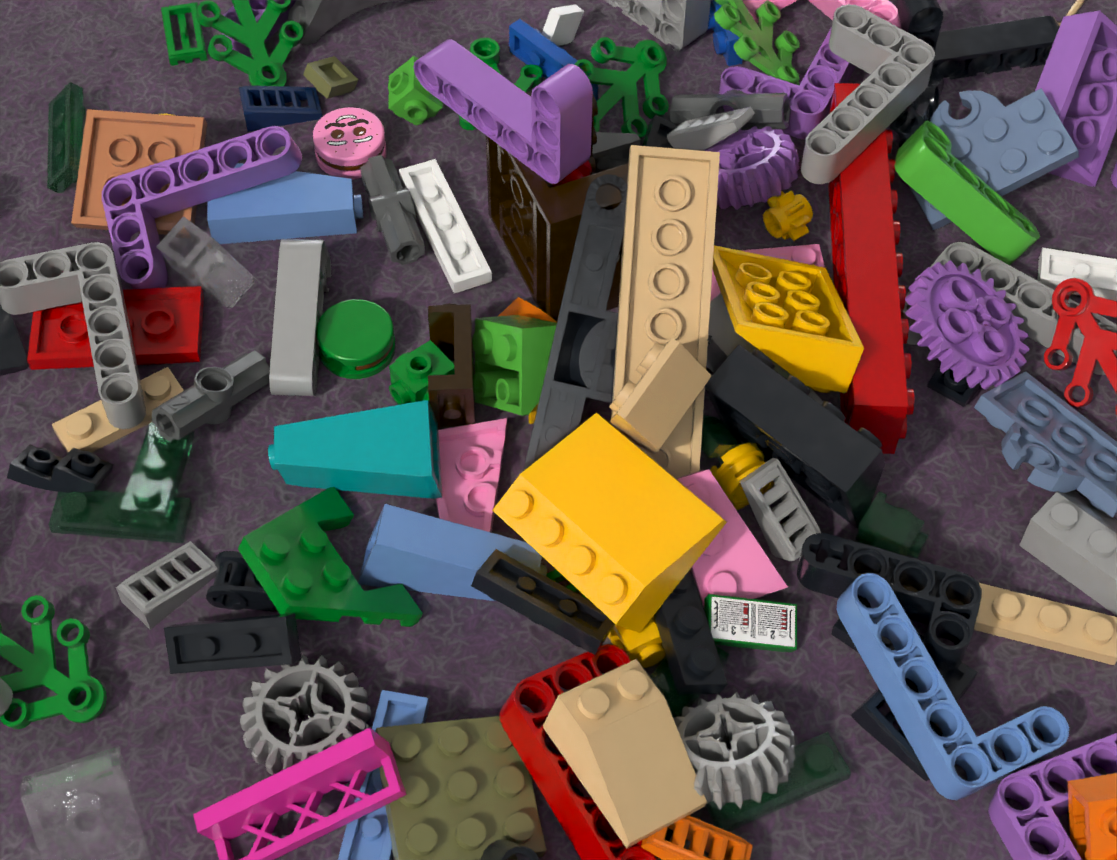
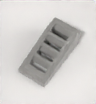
(708, 130)
(785, 539)
(165, 602)

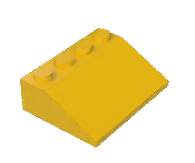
(790, 316)
(610, 521)

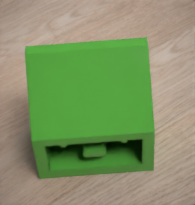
(511, 361)

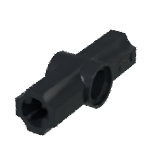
(920, 109)

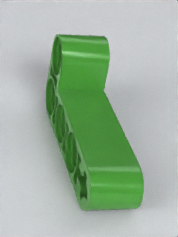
(962, 196)

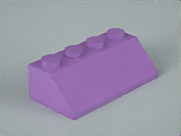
(1083, 90)

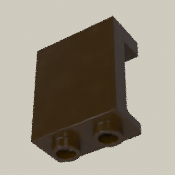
(452, 395)

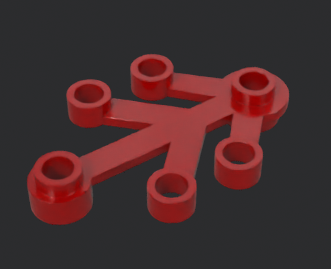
(1097, 343)

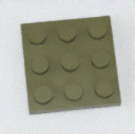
(460, 790)

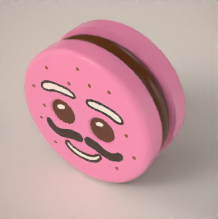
(347, 140)

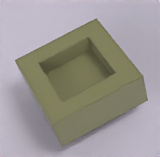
(330, 77)

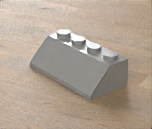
(1077, 545)

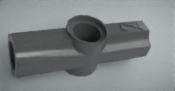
(769, 108)
(392, 210)
(211, 396)

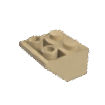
(661, 396)

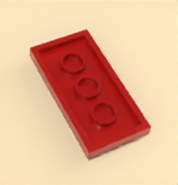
(161, 321)

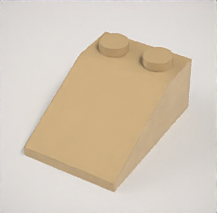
(626, 751)

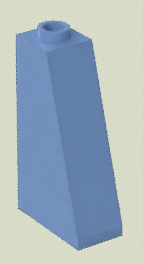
(286, 209)
(434, 554)

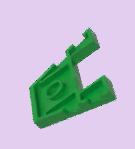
(308, 575)

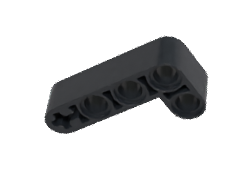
(935, 584)

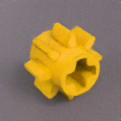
(788, 216)

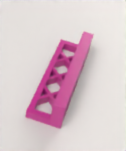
(299, 785)

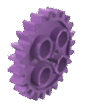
(966, 325)

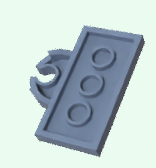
(1002, 142)
(1054, 439)

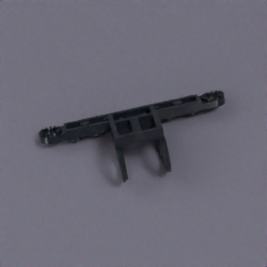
(585, 332)

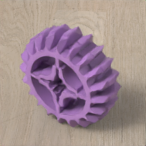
(754, 166)

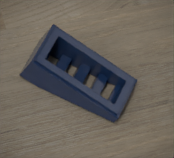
(260, 114)

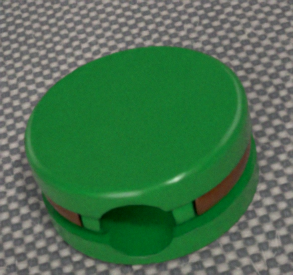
(355, 339)

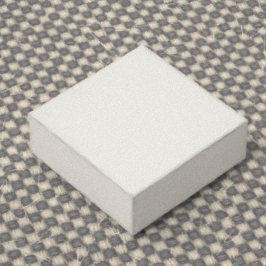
(562, 24)

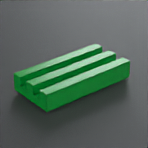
(187, 53)

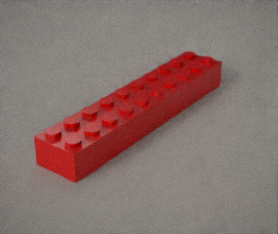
(867, 283)

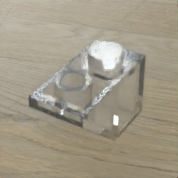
(205, 263)

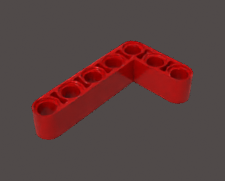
(550, 771)

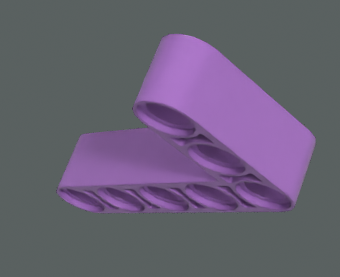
(808, 101)
(541, 130)
(186, 192)
(1044, 804)

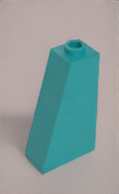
(363, 451)

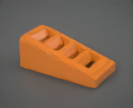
(702, 837)

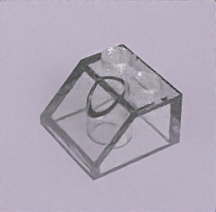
(85, 810)

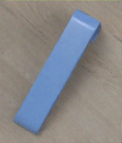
(936, 701)

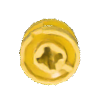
(737, 465)

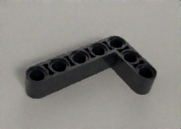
(978, 48)

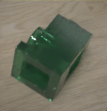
(892, 529)

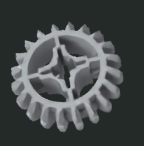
(272, 704)
(757, 741)

